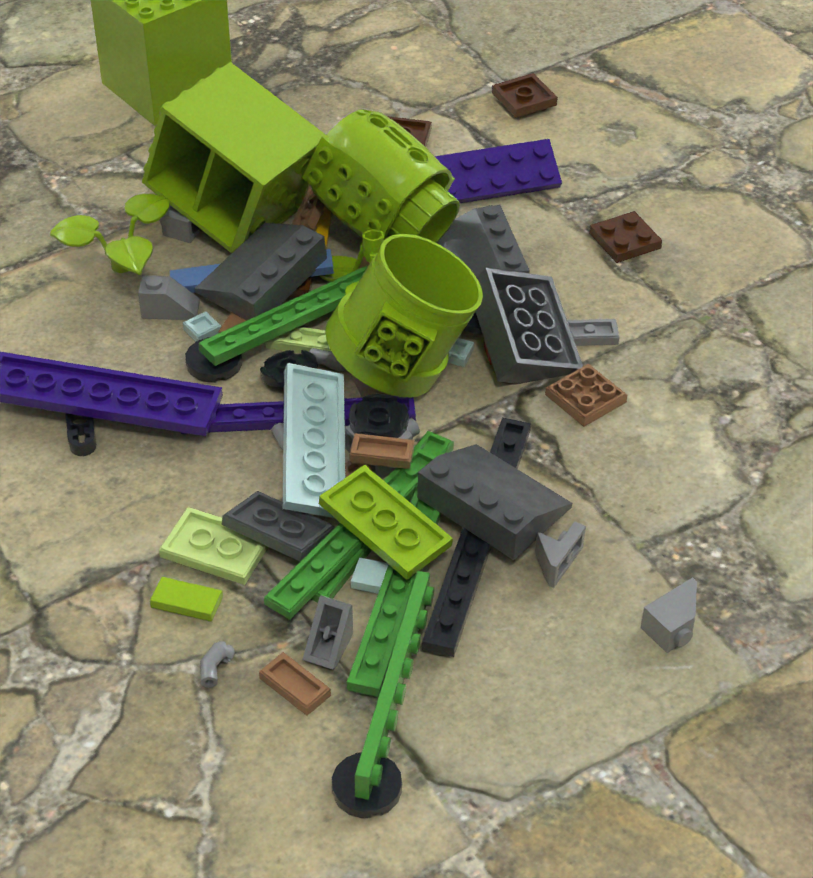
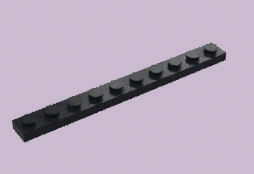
(469, 558)

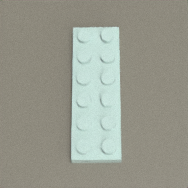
(312, 436)

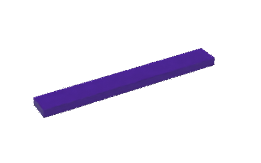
(267, 414)

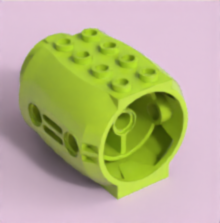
(381, 178)

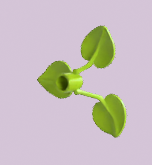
(125, 254)
(344, 265)

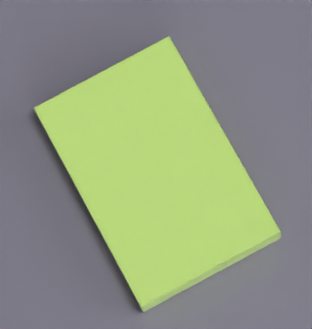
(212, 548)

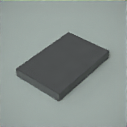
(278, 528)

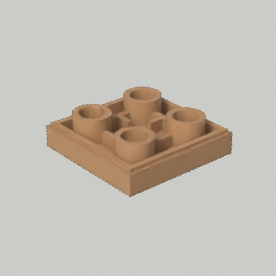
(586, 395)

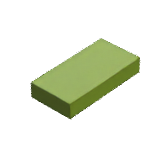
(186, 599)

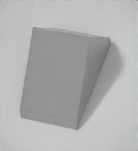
(329, 632)

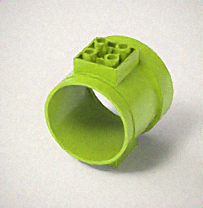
(404, 316)

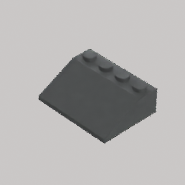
(484, 241)
(264, 269)
(525, 327)
(490, 498)

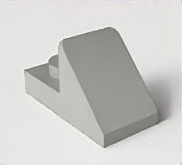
(557, 555)

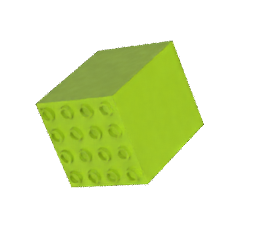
(159, 48)
(230, 156)

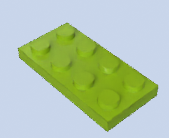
(385, 521)

